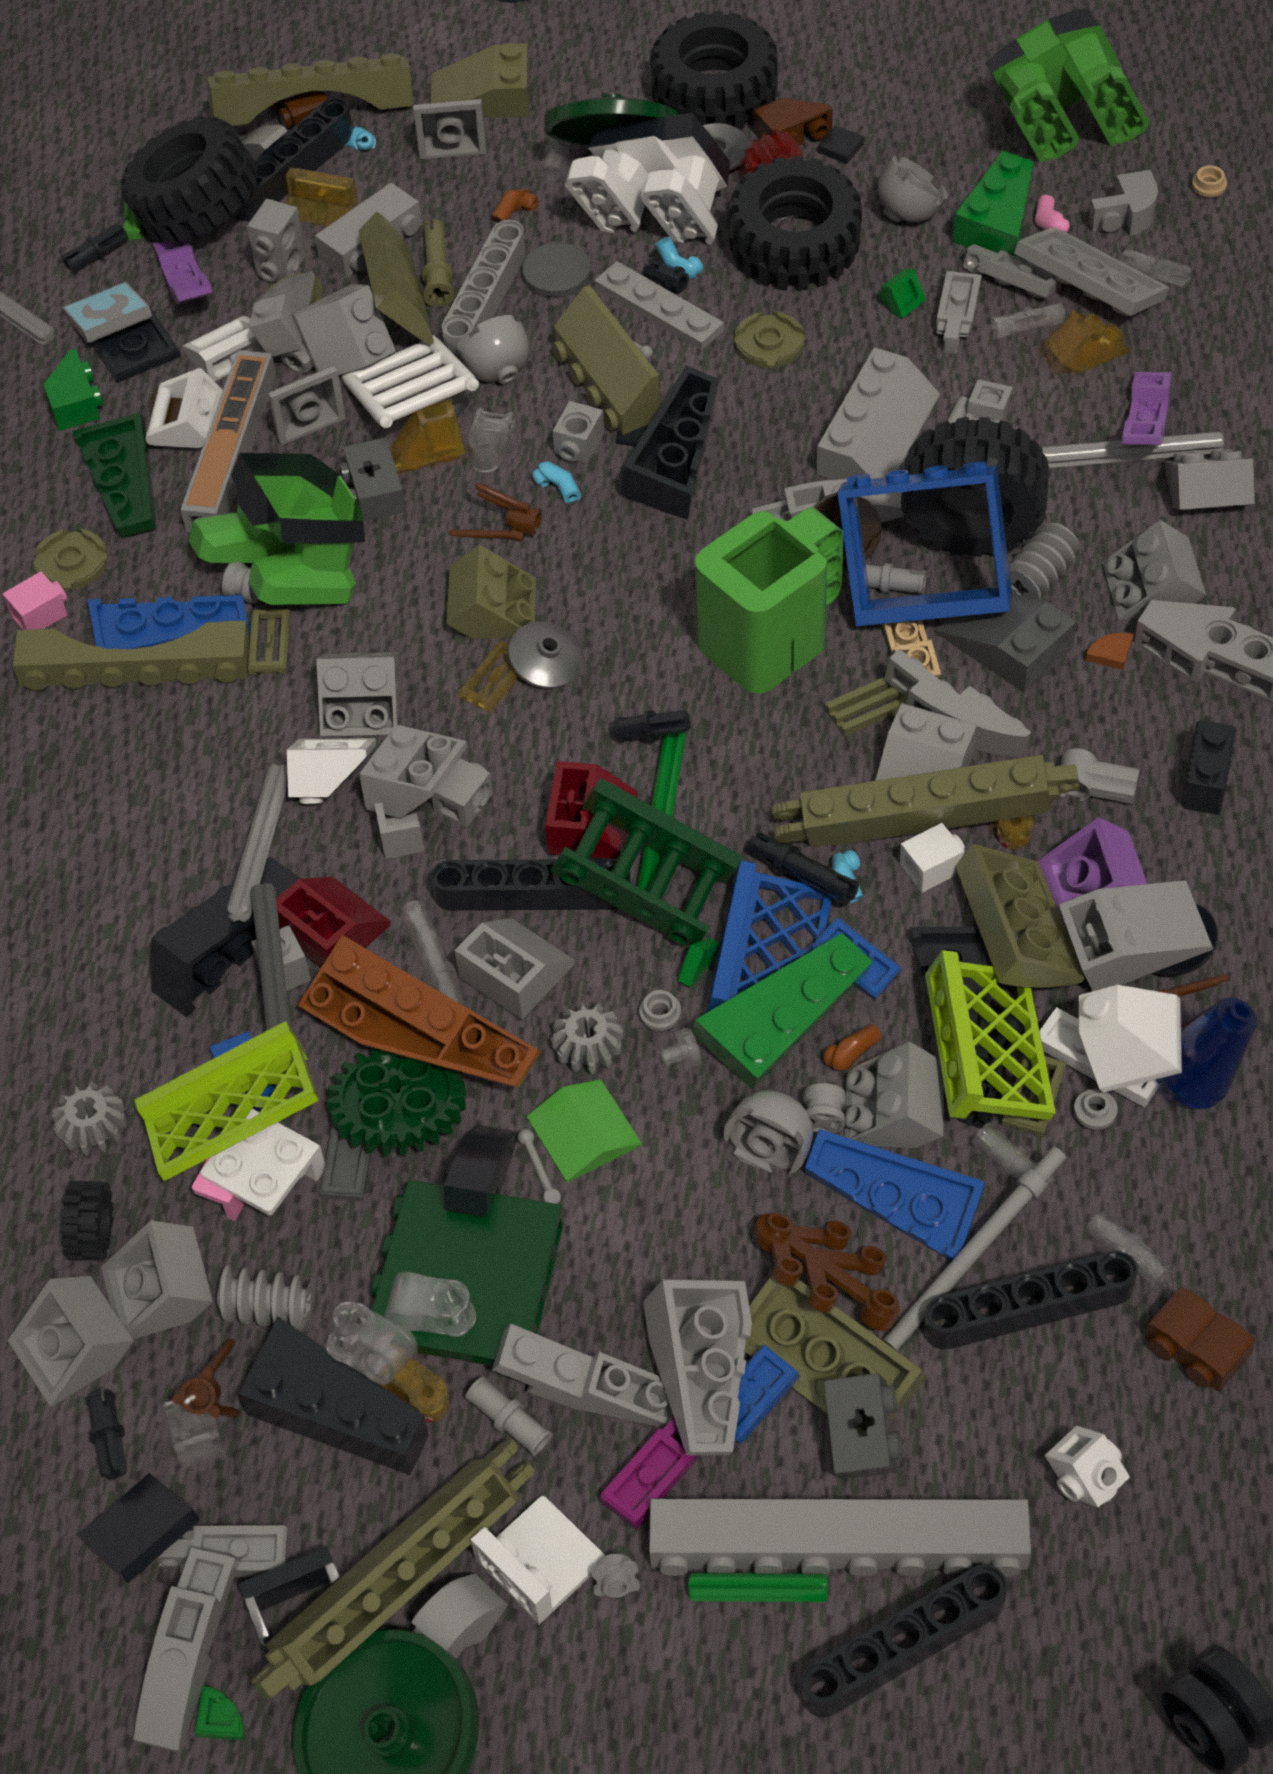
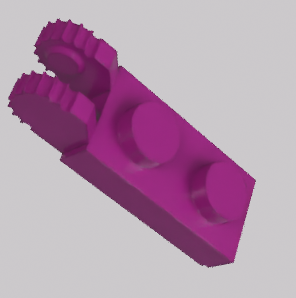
(648, 1476)

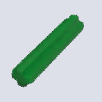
(758, 1587)

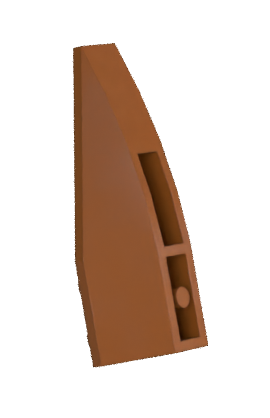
(411, 1019)

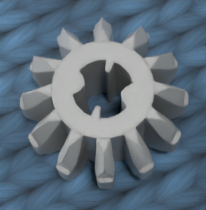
(602, 1041)
(105, 1119)

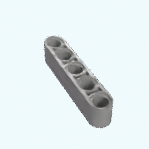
(485, 283)

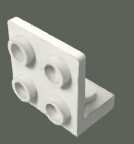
(265, 1166)
(537, 1558)

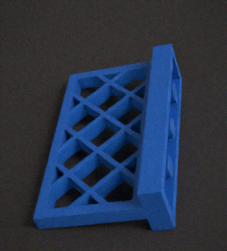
(738, 930)

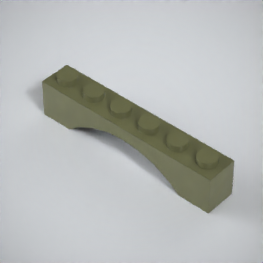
(244, 95)
(207, 653)

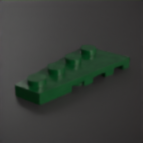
(121, 471)

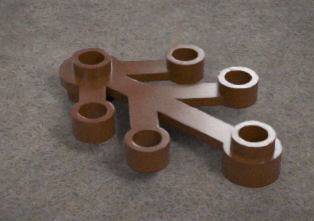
(781, 1237)

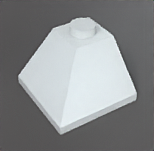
(321, 765)
(1130, 1035)

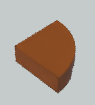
(1111, 650)

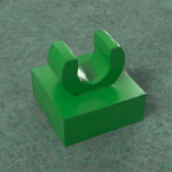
(902, 293)

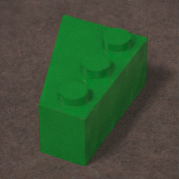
(997, 206)

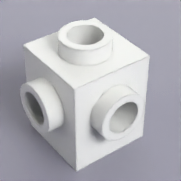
(1087, 1466)

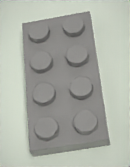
(1091, 271)

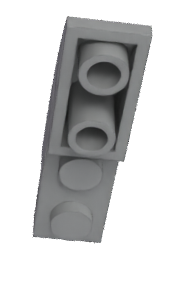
(808, 494)
(995, 728)
(582, 1381)
(181, 1650)

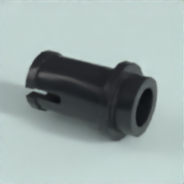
(666, 275)

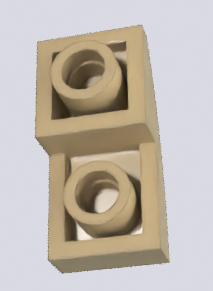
(912, 640)

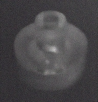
(683, 1050)

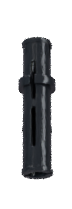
(789, 861)

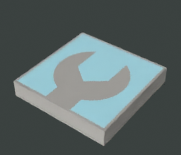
(107, 312)

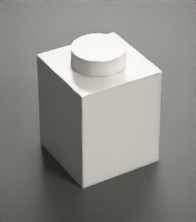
(931, 857)

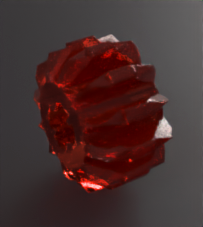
(770, 148)

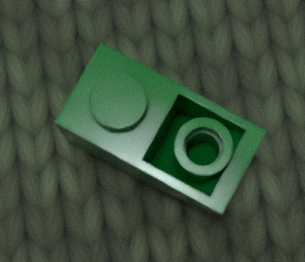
(70, 394)

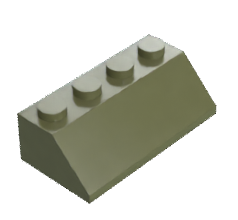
(606, 363)

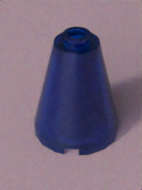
(1212, 1053)

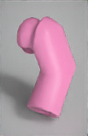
(1047, 217)

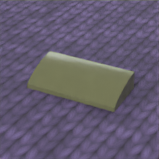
(394, 277)
(1018, 919)
(825, 1345)

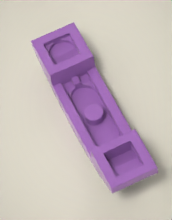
(182, 271)
(1148, 409)

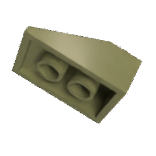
(494, 75)

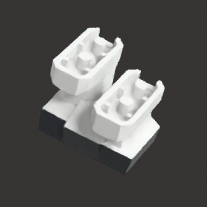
(653, 163)

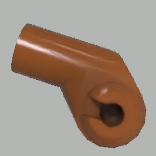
(513, 201)
(851, 1048)

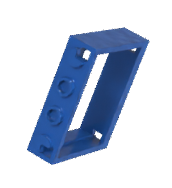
(929, 605)

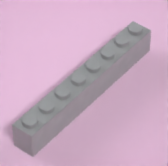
(839, 1535)

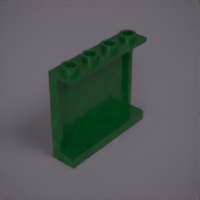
(498, 1258)

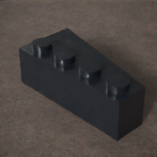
(672, 448)
(204, 943)
(328, 1401)

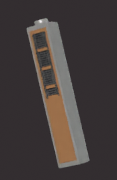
(229, 434)

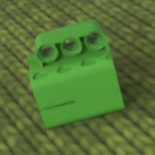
(767, 595)

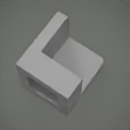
(399, 835)

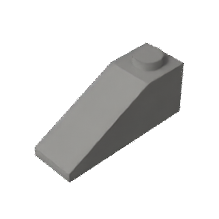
(272, 314)

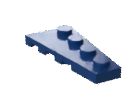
(150, 624)
(904, 1192)

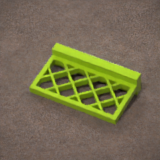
(955, 1034)
(217, 1086)

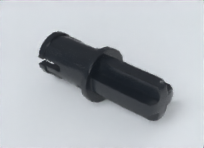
(94, 248)
(651, 725)
(106, 1434)

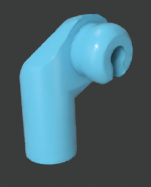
(361, 139)
(671, 257)
(562, 478)
(845, 864)

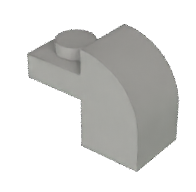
(1130, 207)
(460, 1614)

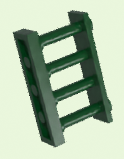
(662, 832)

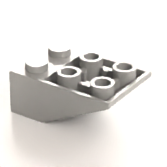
(1134, 931)

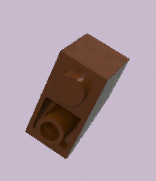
(793, 117)

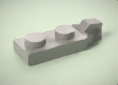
(1011, 270)
(957, 308)
(254, 1547)

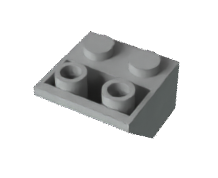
(1211, 481)
(1153, 567)
(358, 693)
(408, 769)
(511, 964)
(895, 1099)

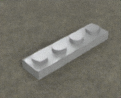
(659, 305)

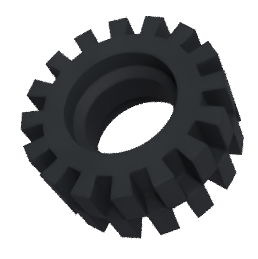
(86, 1220)

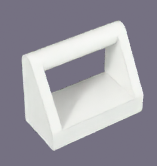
(218, 348)
(195, 415)

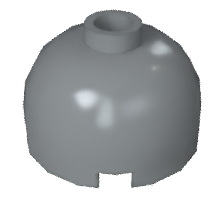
(908, 192)
(496, 350)
(770, 1130)

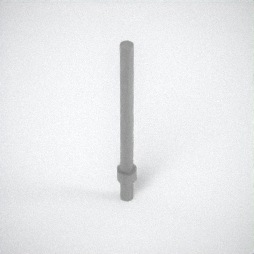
(1029, 1187)

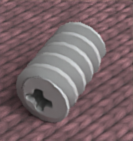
(1043, 560)
(264, 1300)

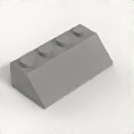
(877, 419)

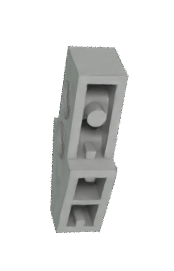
(1208, 641)

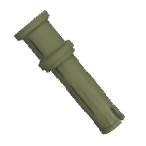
(437, 272)

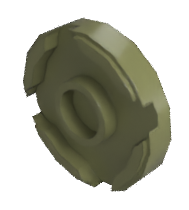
(769, 349)
(71, 569)

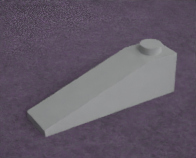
(699, 1349)

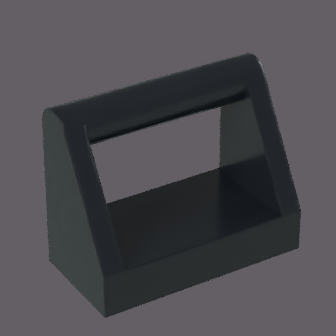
(285, 1583)

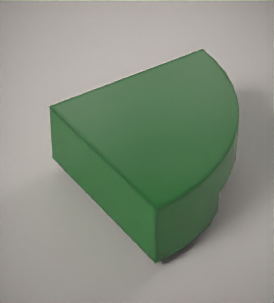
(697, 960)
(218, 1717)

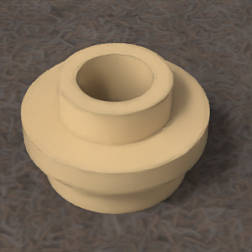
(1209, 181)

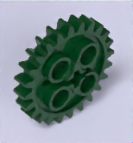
(395, 1102)

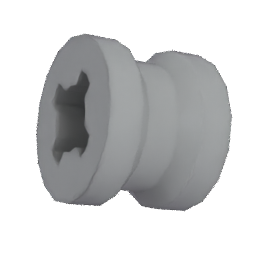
(236, 582)
(824, 1106)

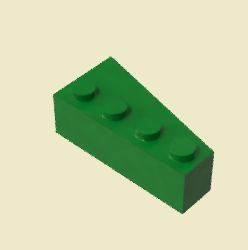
(777, 1013)

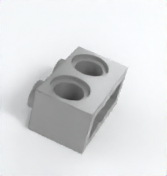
(276, 240)

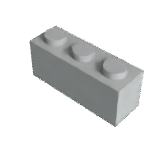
(340, 242)

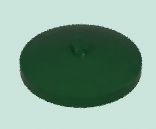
(579, 119)
(389, 1711)

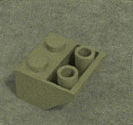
(489, 595)

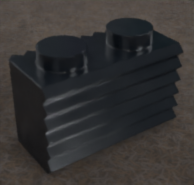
(1208, 767)

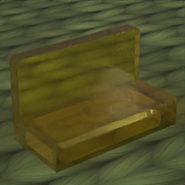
(320, 196)

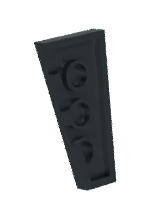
(971, 949)

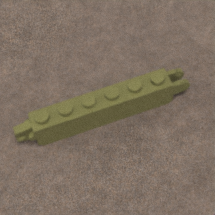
(925, 800)
(391, 1573)

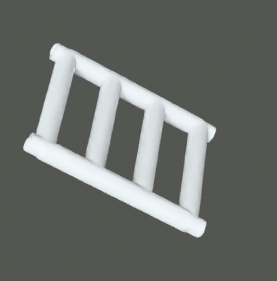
(441, 356)

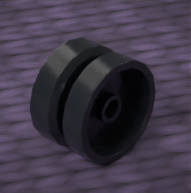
(1217, 1709)

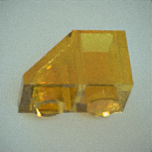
(1086, 342)
(428, 437)

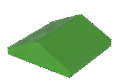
(582, 1128)

